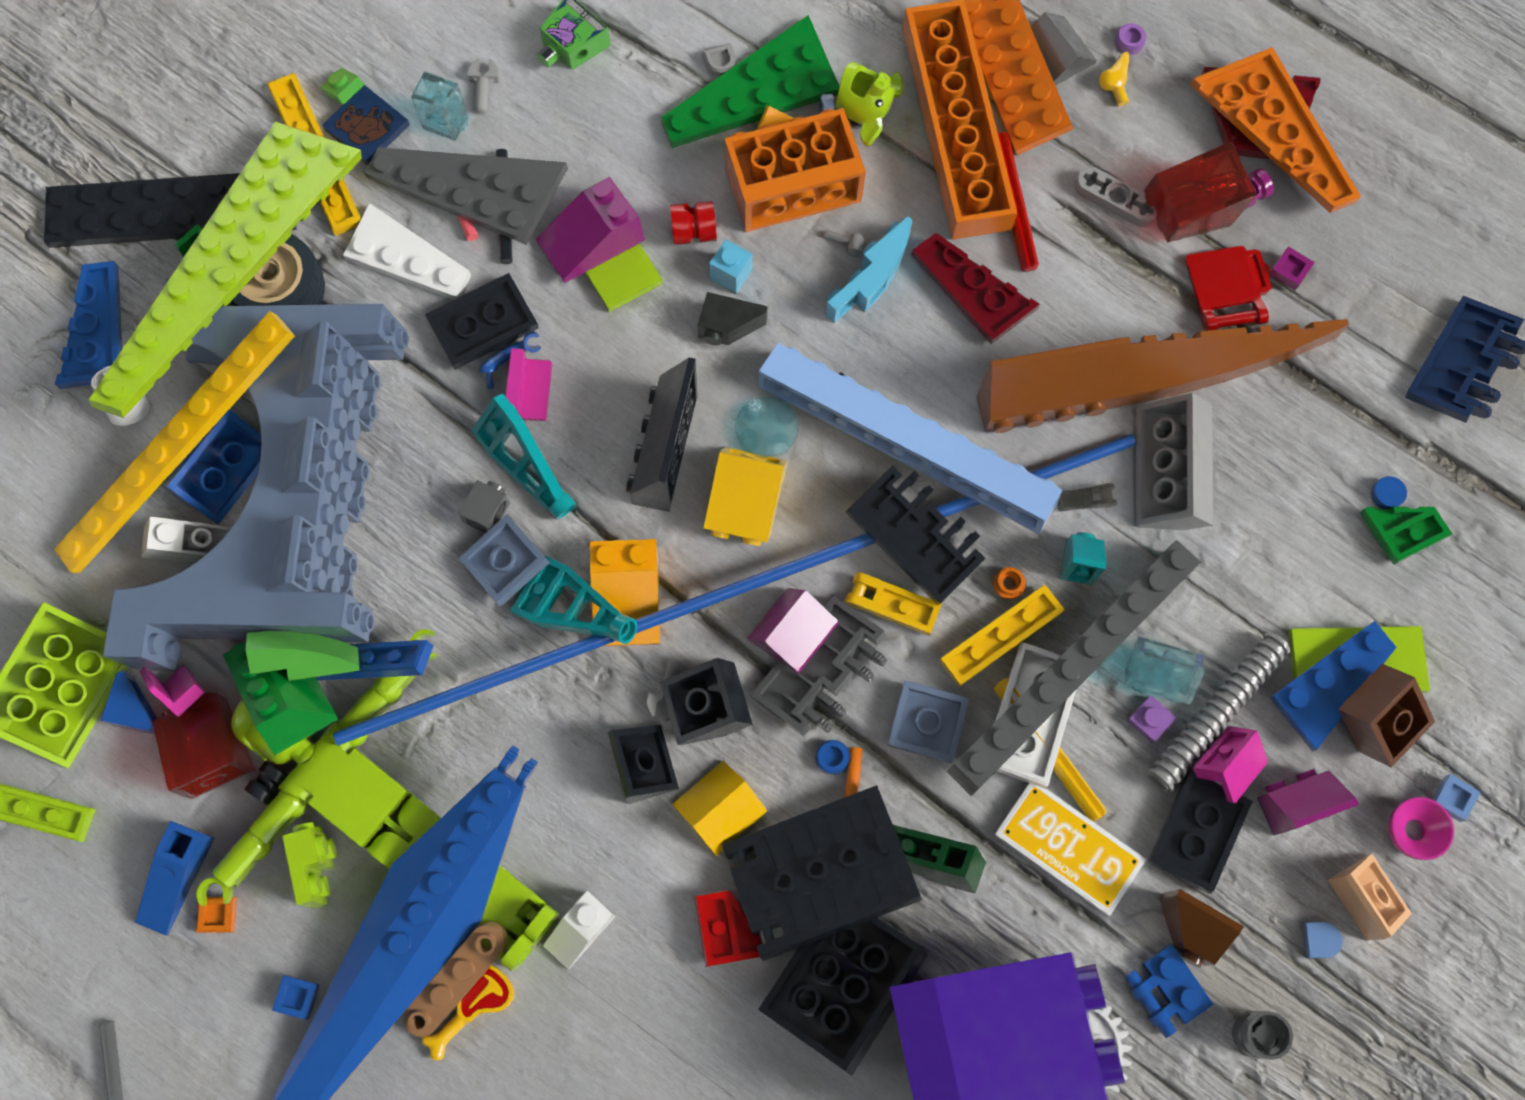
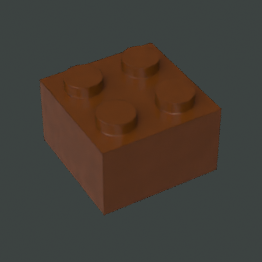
(1386, 715)

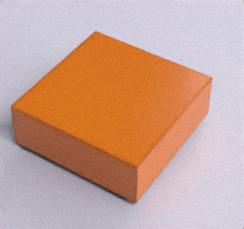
(216, 916)

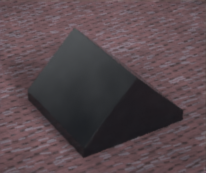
(643, 762)

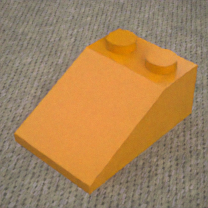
(629, 580)

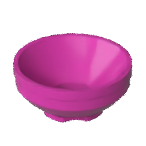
(1435, 825)

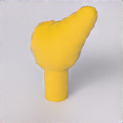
(1115, 79)

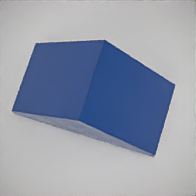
(128, 706)

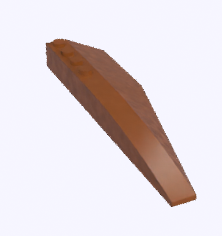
(1126, 373)

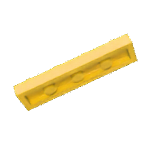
(1001, 635)

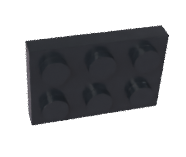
(481, 321)
(1199, 833)

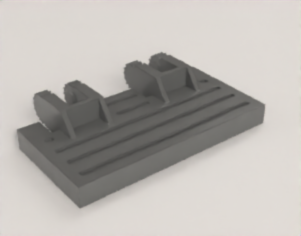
(831, 667)

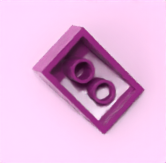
(591, 231)

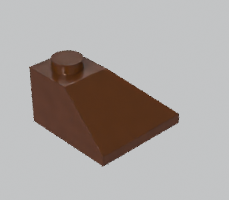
(1197, 928)

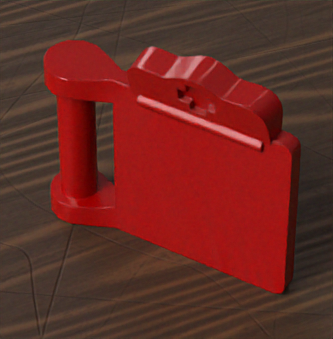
(1227, 280)

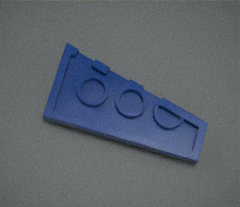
(95, 328)
(1316, 695)

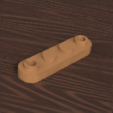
(455, 979)

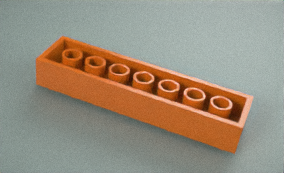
(958, 120)

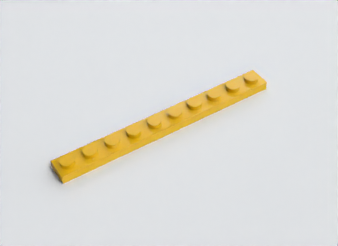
(174, 442)

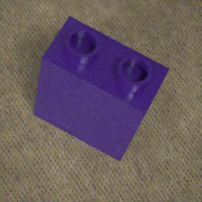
(1007, 1033)

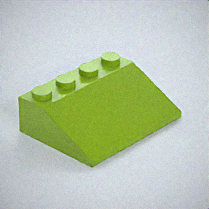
(55, 685)

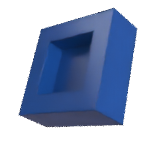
(296, 997)

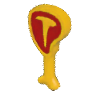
(489, 995)

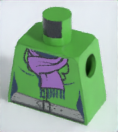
(572, 35)

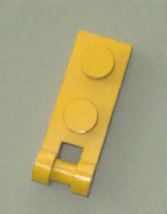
(893, 603)

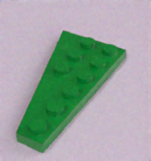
(781, 75)

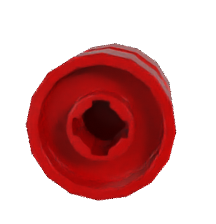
(693, 223)

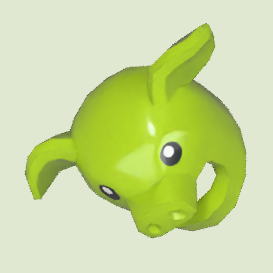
(868, 98)

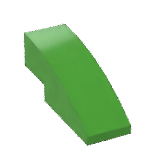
(300, 654)

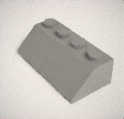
(1174, 463)

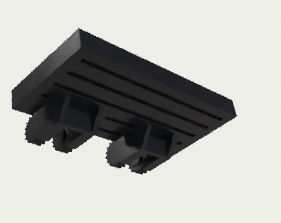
(914, 536)

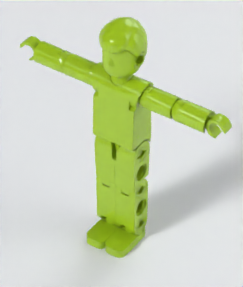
(368, 809)

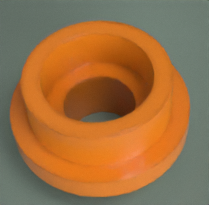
(1012, 574)

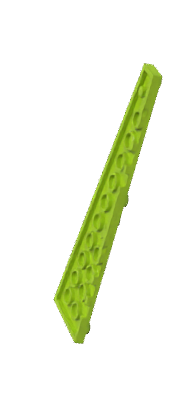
(254, 218)

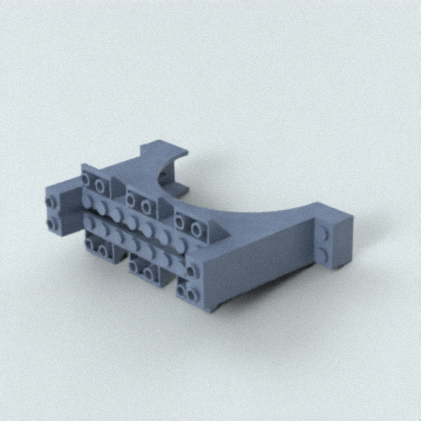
(286, 551)

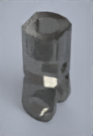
(1082, 498)

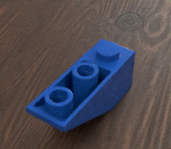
(172, 876)

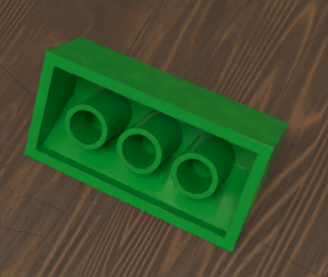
(279, 707)

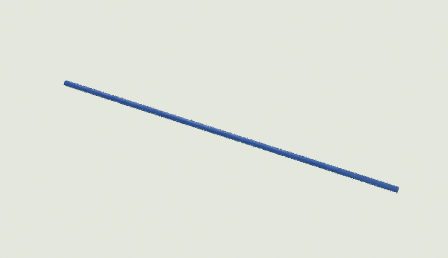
(688, 606)

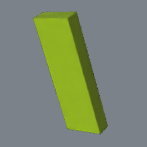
(45, 813)

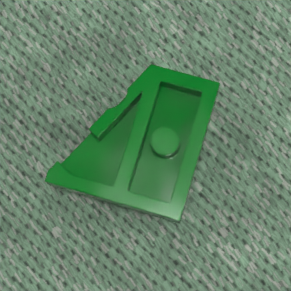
(1405, 530)

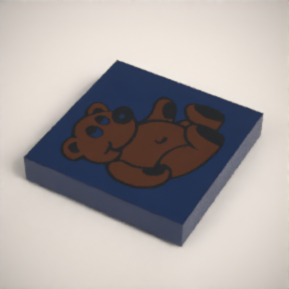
(366, 123)

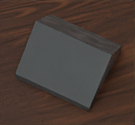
(1061, 47)

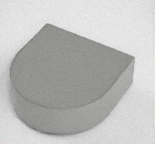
(719, 59)

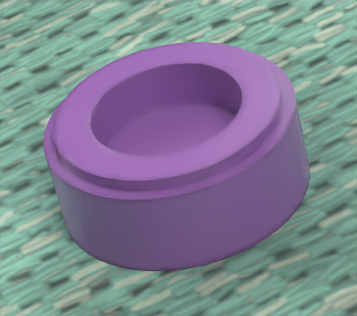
(1130, 38)

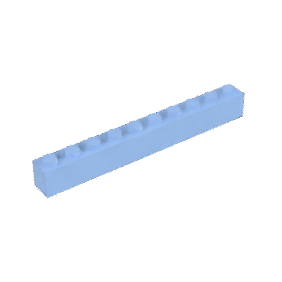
(909, 438)

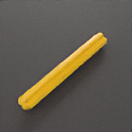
(1067, 773)

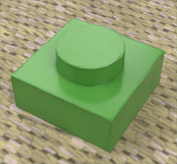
(342, 85)

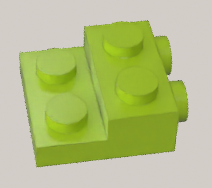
(309, 854)

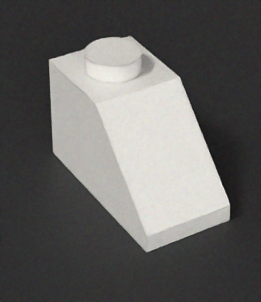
(578, 929)

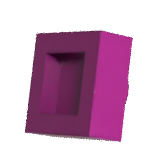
(1291, 268)

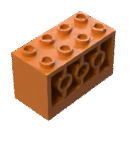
(794, 169)

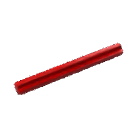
(1021, 226)

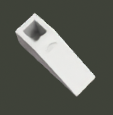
(179, 539)

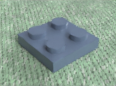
(504, 560)
(928, 722)

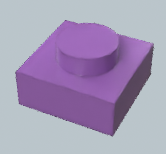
(1151, 719)

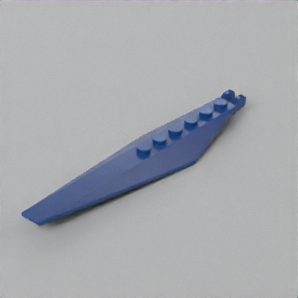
(409, 933)

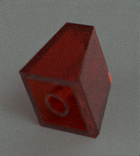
(1200, 193)
(200, 747)

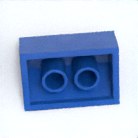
(218, 468)

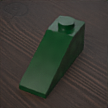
(942, 859)

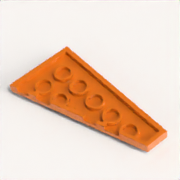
(1271, 113)

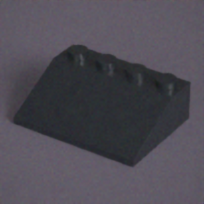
(664, 437)
(839, 989)

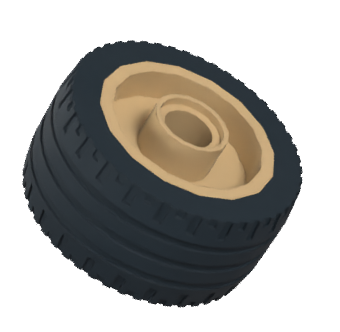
(286, 279)

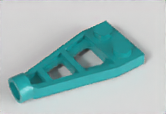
(494, 429)
(545, 588)

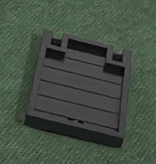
(821, 872)

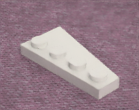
(401, 254)

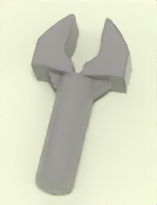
(483, 83)
(653, 700)

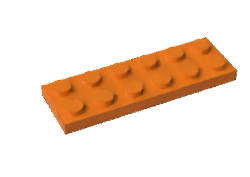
(1017, 73)

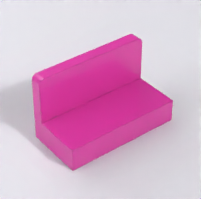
(529, 385)
(177, 691)
(1233, 760)

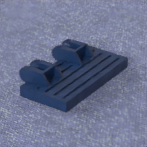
(1464, 354)

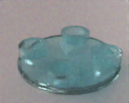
(766, 427)

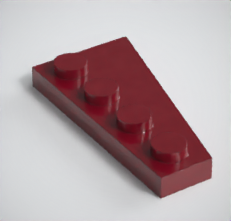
(978, 294)

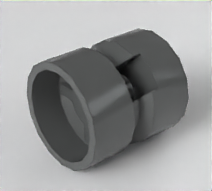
(1262, 1034)

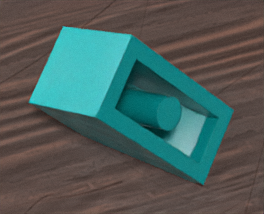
(1083, 559)

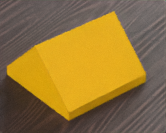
(720, 807)

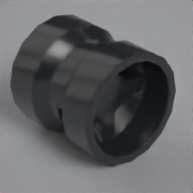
(270, 775)

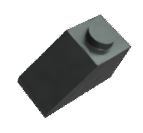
(729, 319)

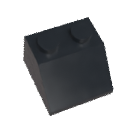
(706, 702)

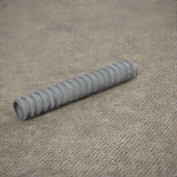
(1218, 711)

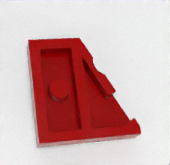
(724, 930)

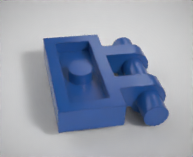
(1177, 986)

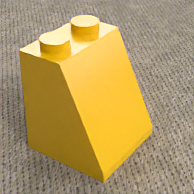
(744, 495)

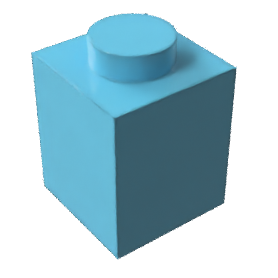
(730, 266)

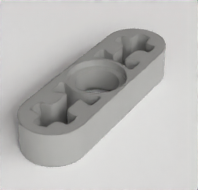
(1120, 209)

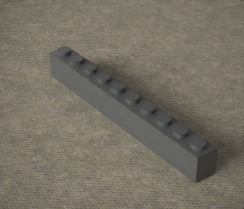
(1072, 668)

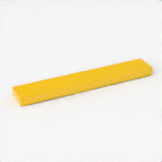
(298, 114)

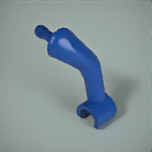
(503, 356)

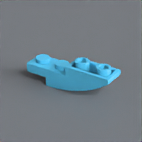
(878, 269)

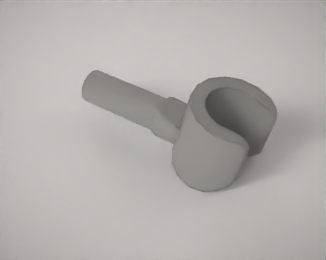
(855, 242)

